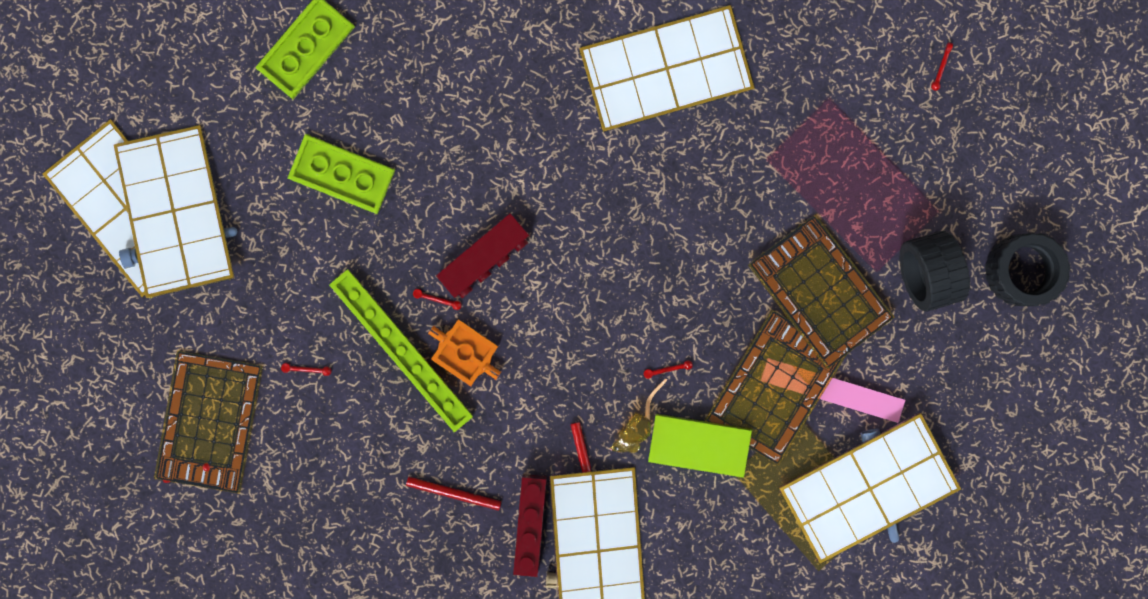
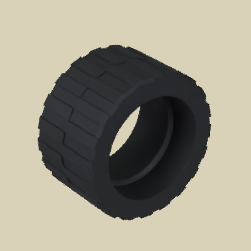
(1056, 269)
(934, 271)

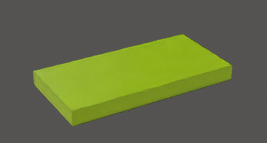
(305, 47)
(341, 174)
(699, 445)

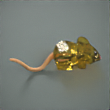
(637, 428)

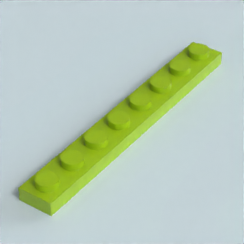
(401, 350)

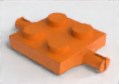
(464, 352)

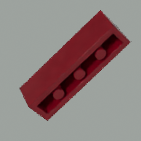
(482, 256)
(529, 525)

